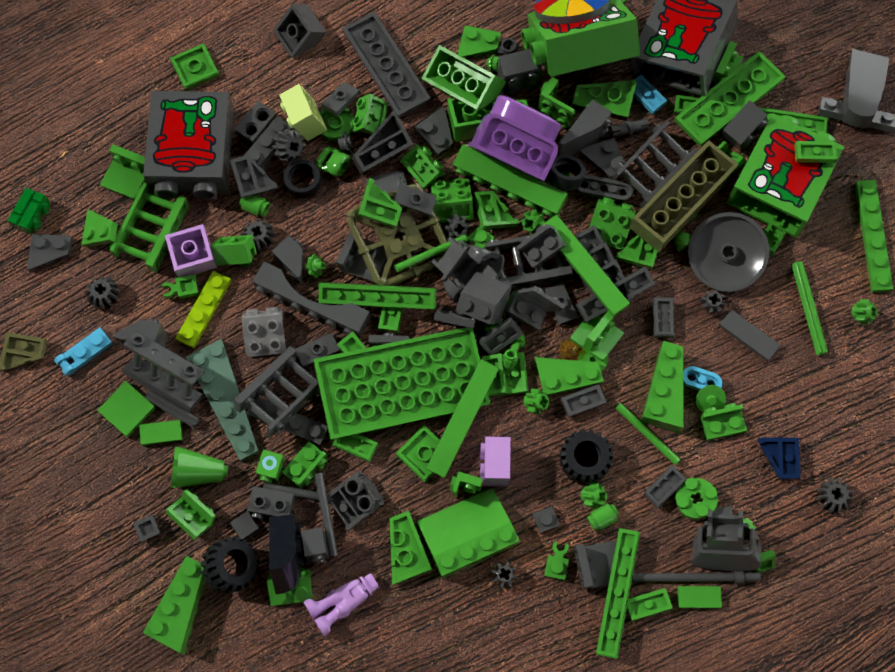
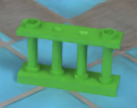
(169, 225)

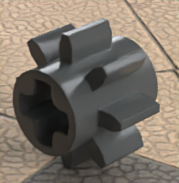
(453, 223)
(708, 306)
(503, 581)

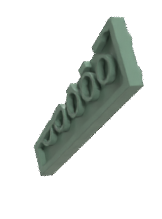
(221, 390)

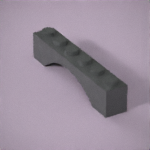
(346, 317)

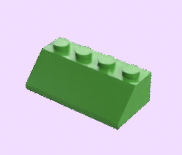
(462, 79)

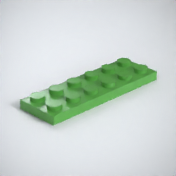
(722, 102)

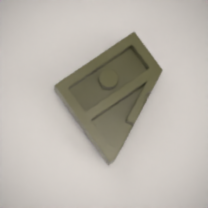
(21, 350)

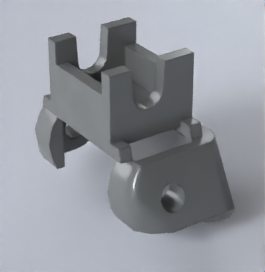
(463, 262)
(725, 544)

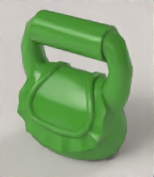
(336, 164)

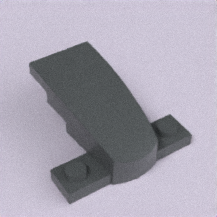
(862, 94)
(602, 255)

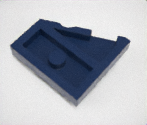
(783, 456)

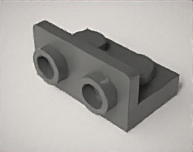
(541, 245)

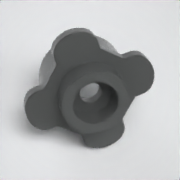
(507, 42)
(345, 143)

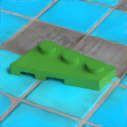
(407, 551)

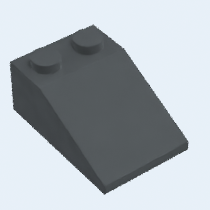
(586, 130)

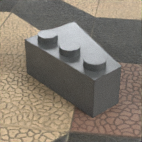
(383, 144)

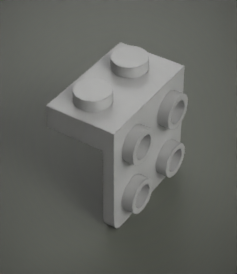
(263, 332)

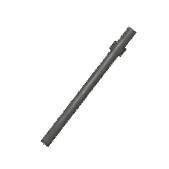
(736, 576)

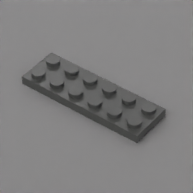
(386, 65)

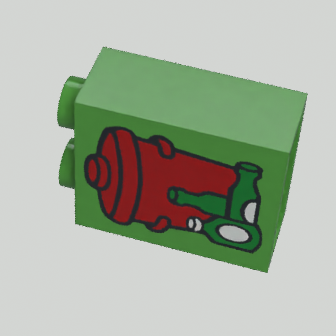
(584, 43)
(777, 186)

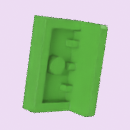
(191, 514)
(298, 594)

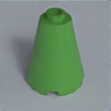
(196, 469)

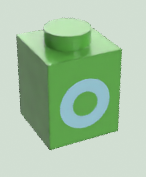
(270, 466)

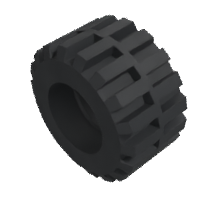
(596, 443)
(245, 562)

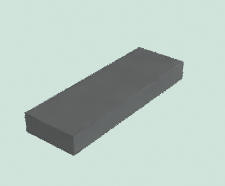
(749, 335)

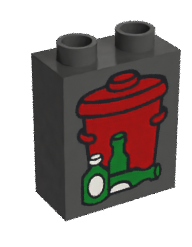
(685, 42)
(189, 143)

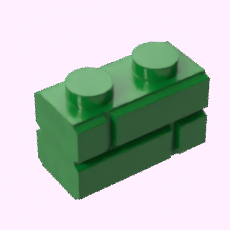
(29, 211)

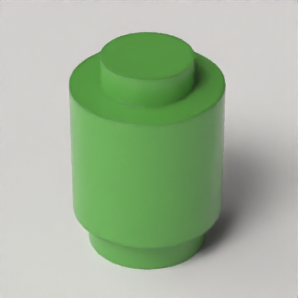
(255, 205)
(603, 517)

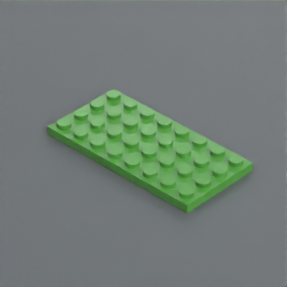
(396, 382)

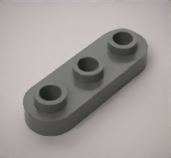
(613, 188)

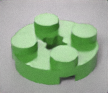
(695, 487)

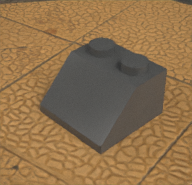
(299, 30)
(484, 298)
(151, 329)

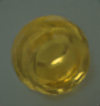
(568, 349)

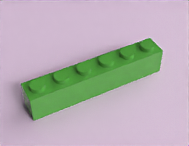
(510, 181)

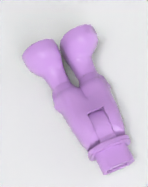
(344, 598)

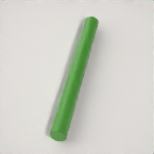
(427, 254)
(648, 434)

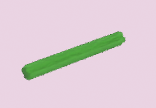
(809, 308)

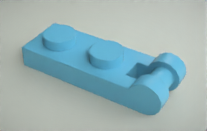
(83, 352)

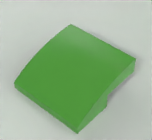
(507, 380)

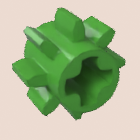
(532, 221)
(864, 311)
(536, 401)
(593, 495)

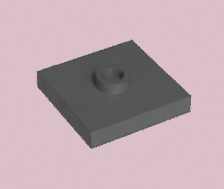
(453, 317)

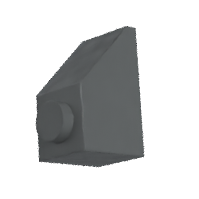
(291, 257)

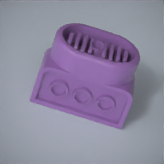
(518, 137)

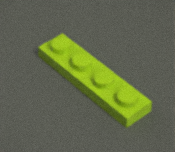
(203, 309)

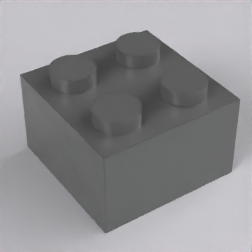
(518, 72)
(745, 126)

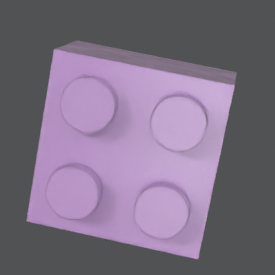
(190, 251)
(496, 465)

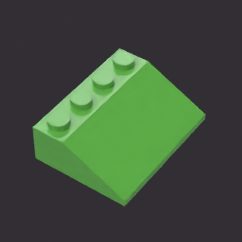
(468, 533)

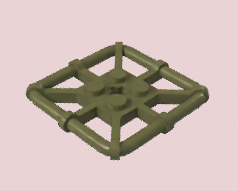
(394, 247)

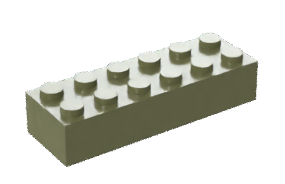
(683, 196)

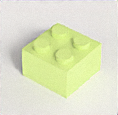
(302, 112)

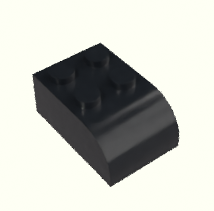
(285, 552)

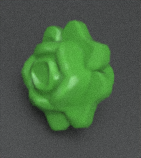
(315, 266)

